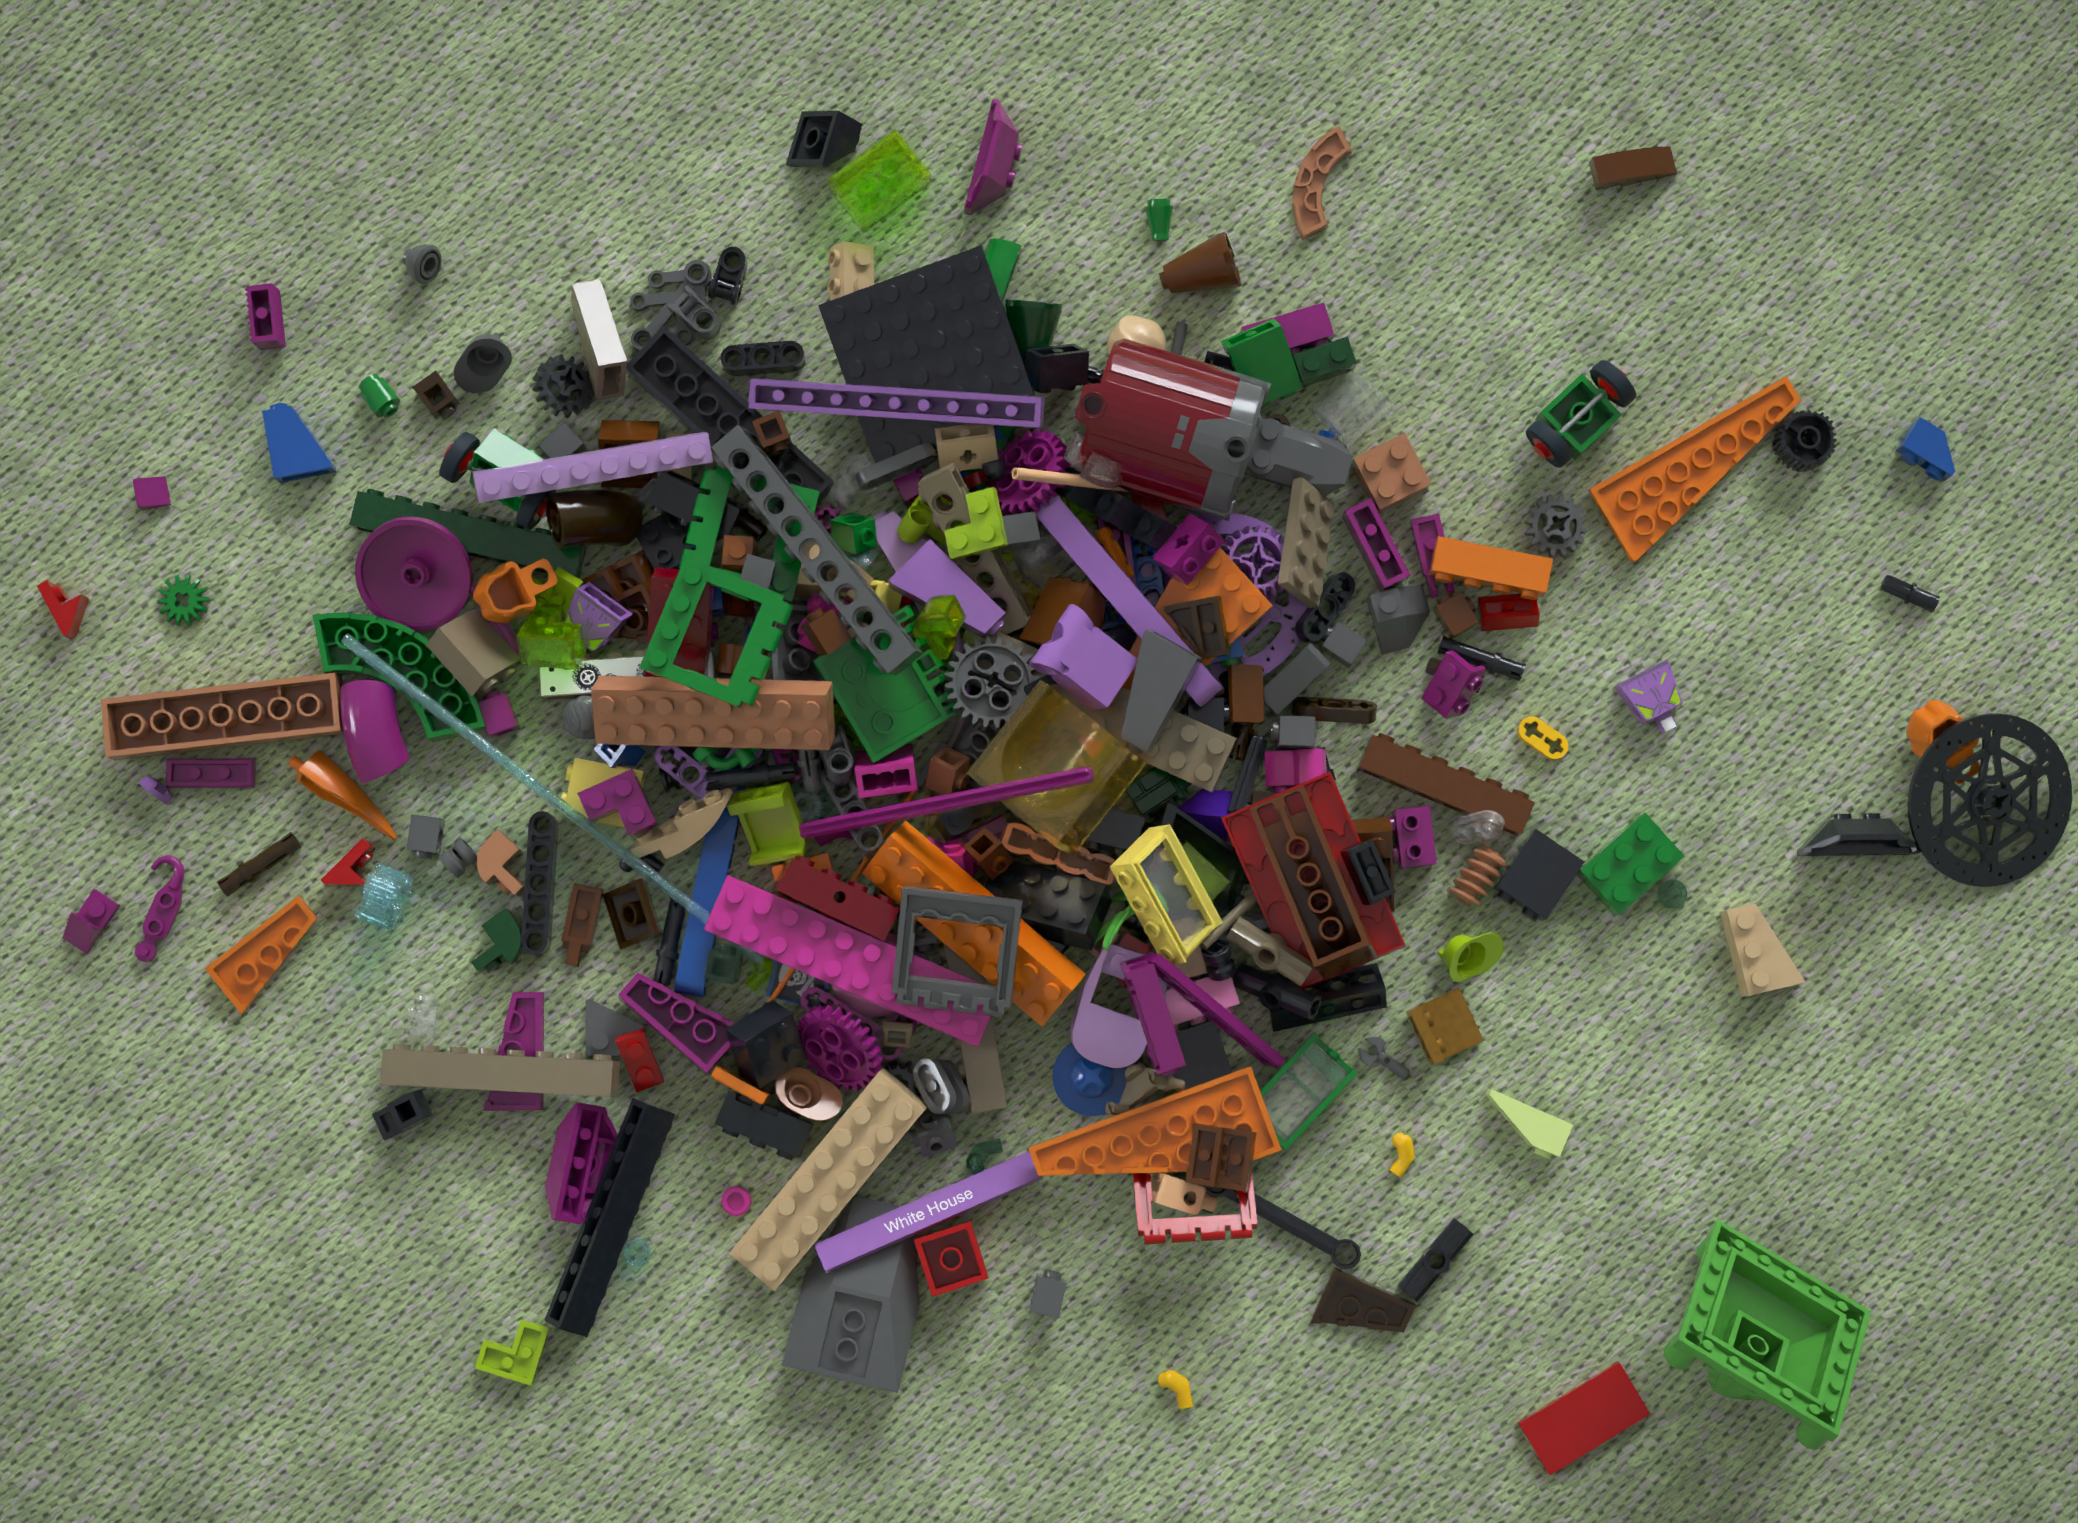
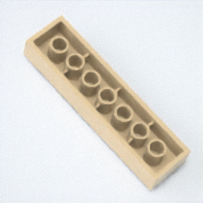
(828, 1179)

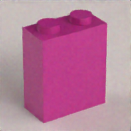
(888, 775)

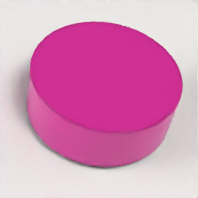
(736, 1201)

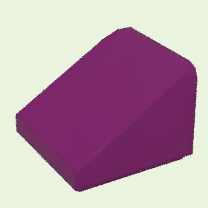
(151, 492)

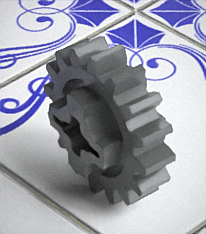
(1562, 535)

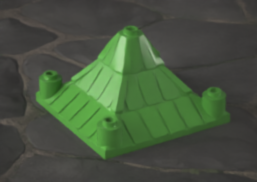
(1770, 1333)

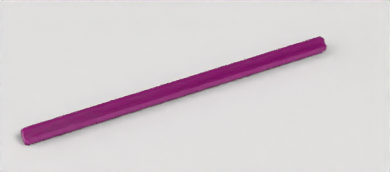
(947, 802)

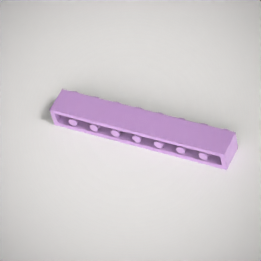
(592, 467)

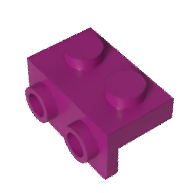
(1453, 685)

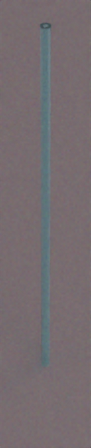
(535, 785)

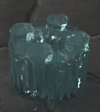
(384, 897)

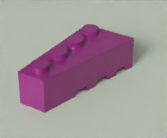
(679, 1021)

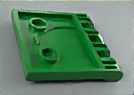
(885, 707)

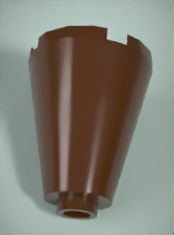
(1203, 268)

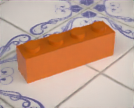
(1490, 567)

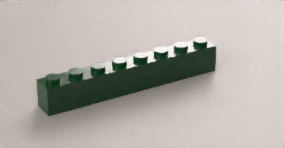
(479, 536)

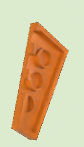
(255, 958)

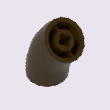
(593, 518)

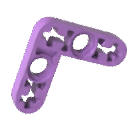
(699, 787)

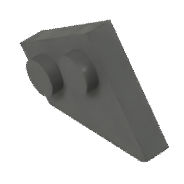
(603, 1027)

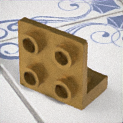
(1444, 1026)

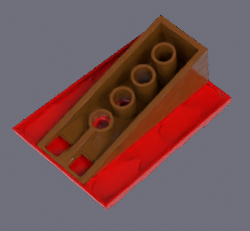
(1296, 869)

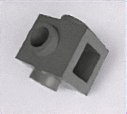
(933, 1133)

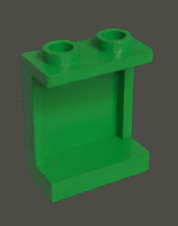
(1266, 356)

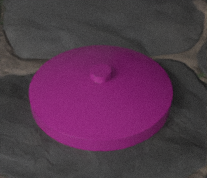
(414, 573)

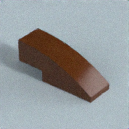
(1632, 167)

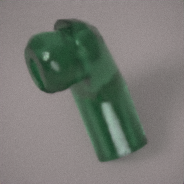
(979, 1154)

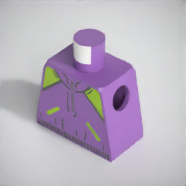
(598, 614)
(1652, 695)

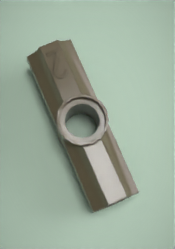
(1256, 944)

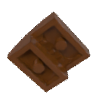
(1221, 1157)

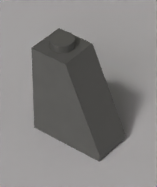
(1293, 680)

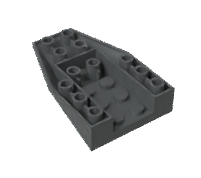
(861, 1315)

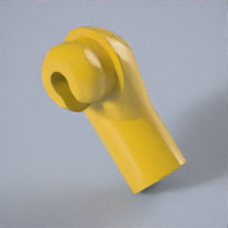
(1405, 1153)
(1178, 1384)

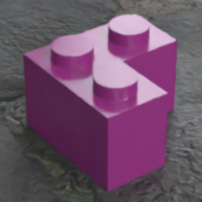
(621, 795)

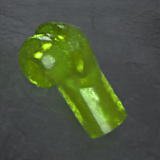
(761, 974)

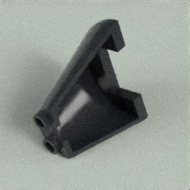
(1210, 846)

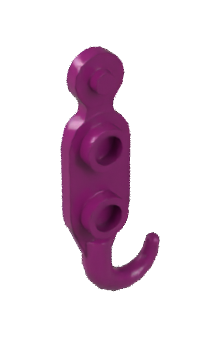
(162, 910)

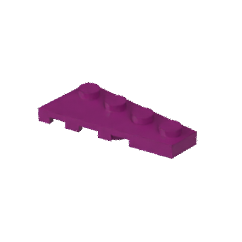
(521, 1032)

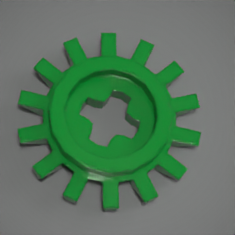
(195, 600)

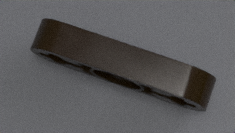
(1335, 709)

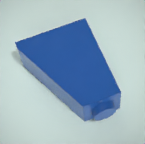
(293, 447)

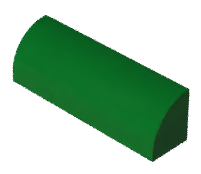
(1002, 259)

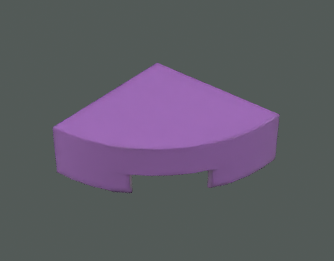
(152, 785)

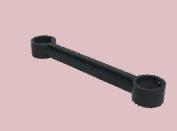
(1295, 1226)

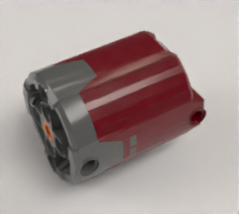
(1173, 425)

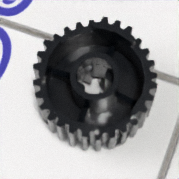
(1791, 448)

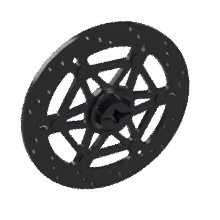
(1989, 800)

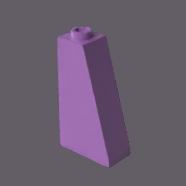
(935, 574)

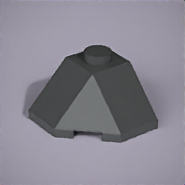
(1398, 616)

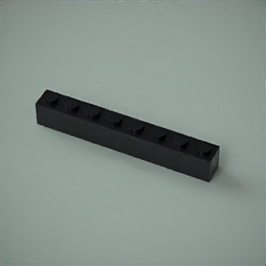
(609, 1217)

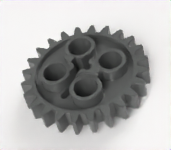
(1003, 660)

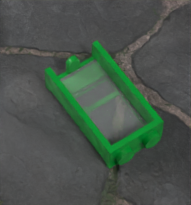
(1304, 1088)

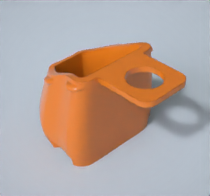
(510, 591)
(1929, 723)

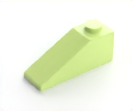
(1536, 1127)

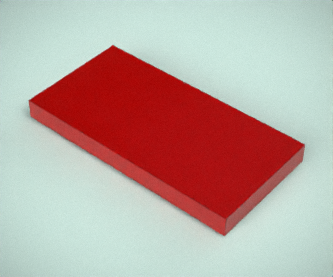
(1584, 1418)

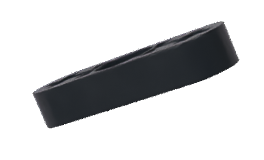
(1336, 603)

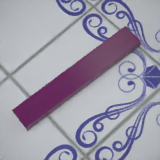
(1214, 1011)

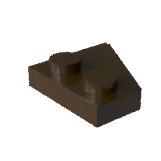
(1202, 625)

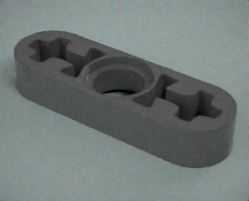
(896, 466)

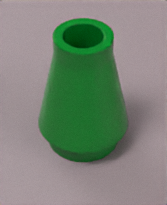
(1159, 218)

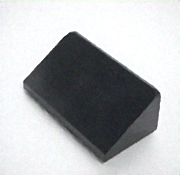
(1367, 872)

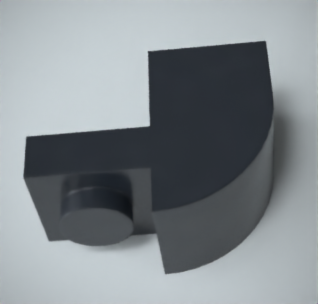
(402, 1114)

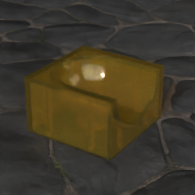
(1052, 737)

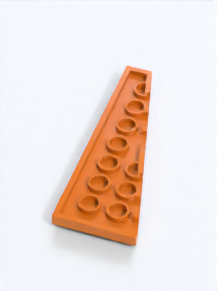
(1663, 486)

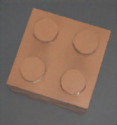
(1390, 473)

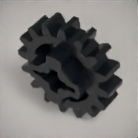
(552, 386)

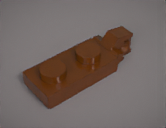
(581, 921)

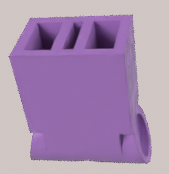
(1084, 660)

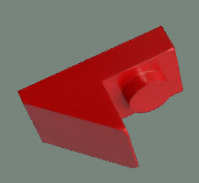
(66, 614)
(344, 871)

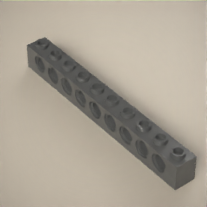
(902, 648)

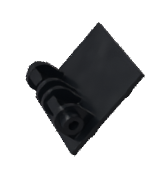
(664, 541)

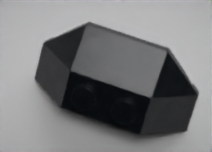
(1858, 838)

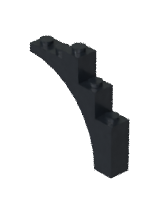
(1119, 512)

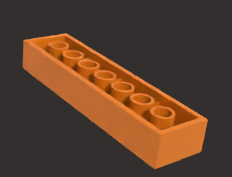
(1041, 971)

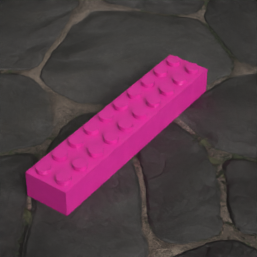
(832, 954)

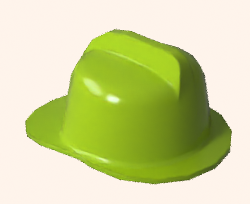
(1470, 955)

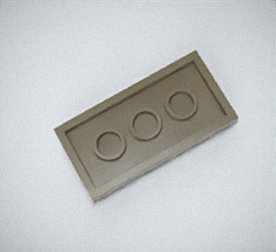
(1306, 543)

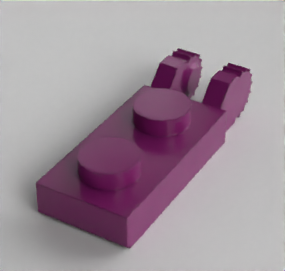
(1425, 532)

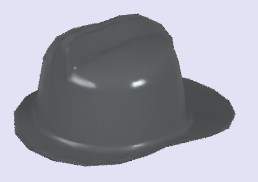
(482, 363)

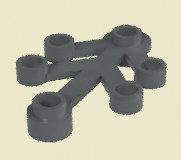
(664, 298)

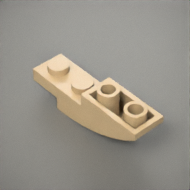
(687, 827)

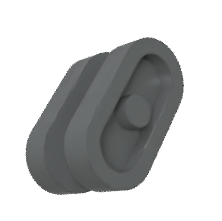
(941, 1086)

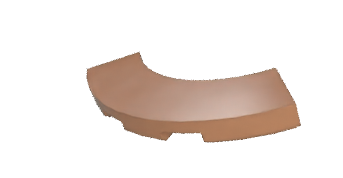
(1311, 179)

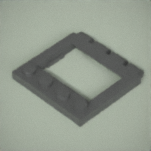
(965, 909)

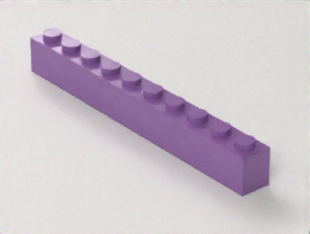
(896, 402)

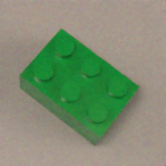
(1630, 864)

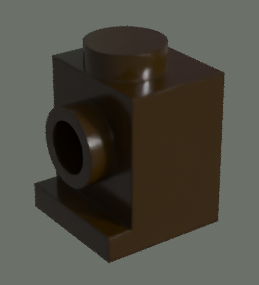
(431, 387)

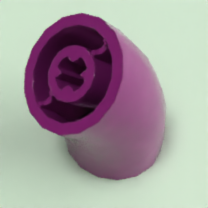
(371, 728)

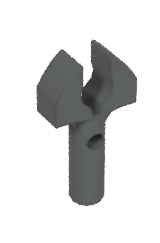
(1383, 1058)

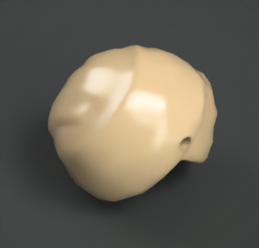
(1138, 330)

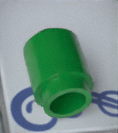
(379, 396)

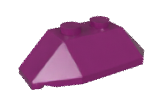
(994, 161)
(578, 1161)

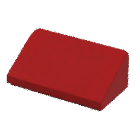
(1507, 612)

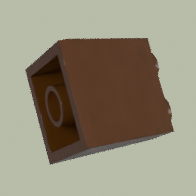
(1054, 601)

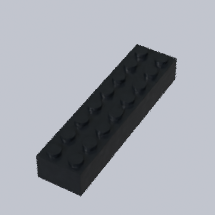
(711, 405)

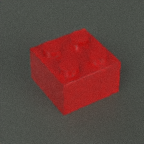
(951, 1258)

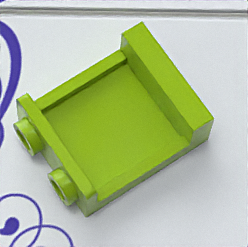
(770, 823)

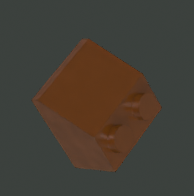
(627, 432)

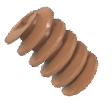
(1478, 876)

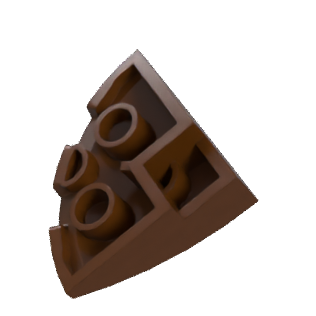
(629, 585)

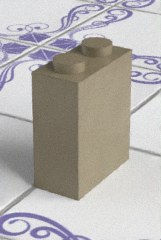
(474, 652)

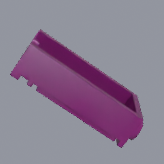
(1153, 1015)

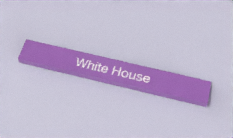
(926, 1212)

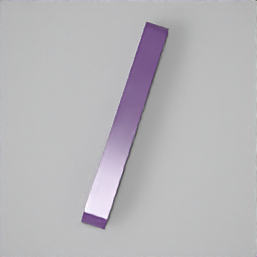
(1117, 586)

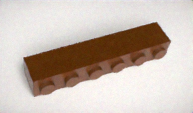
(1443, 784)

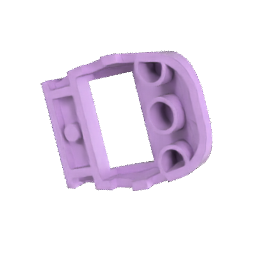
(1103, 1033)

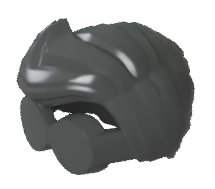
(578, 717)

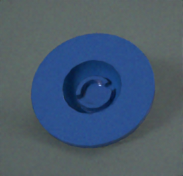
(1086, 1084)

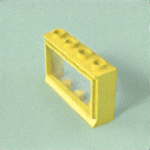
(1166, 893)

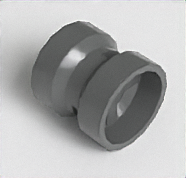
(454, 862)

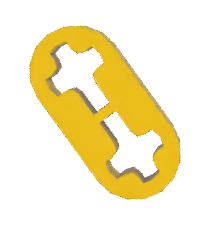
(1538, 743)

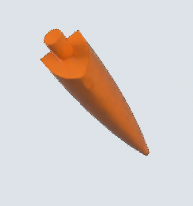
(332, 784)

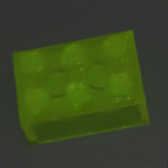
(879, 181)

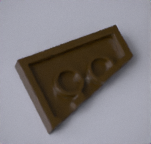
(1361, 1304)

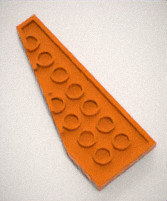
(1219, 577)
(1160, 1132)

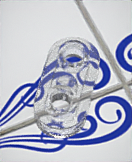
(1477, 827)

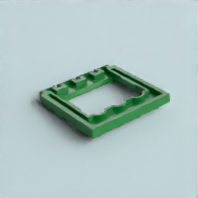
(710, 510)
(676, 619)

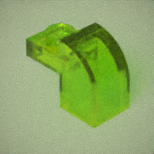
(940, 623)

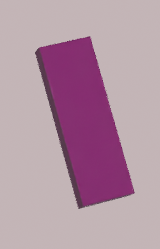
(210, 772)

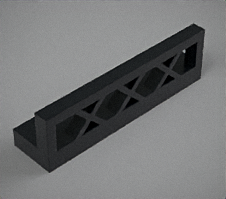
(1347, 1001)

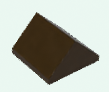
(632, 914)

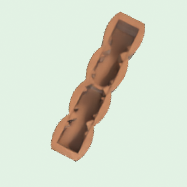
(1022, 840)

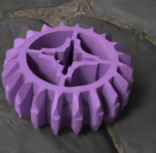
(1265, 563)

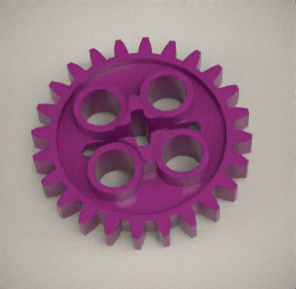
(1036, 452)
(839, 1047)

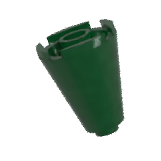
(1033, 323)

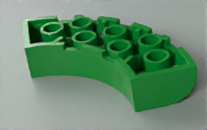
(406, 654)

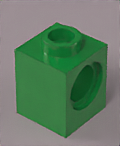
(854, 532)

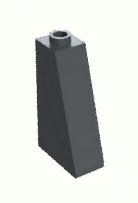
(1156, 689)

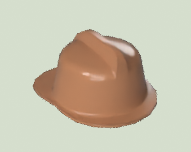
(808, 1095)

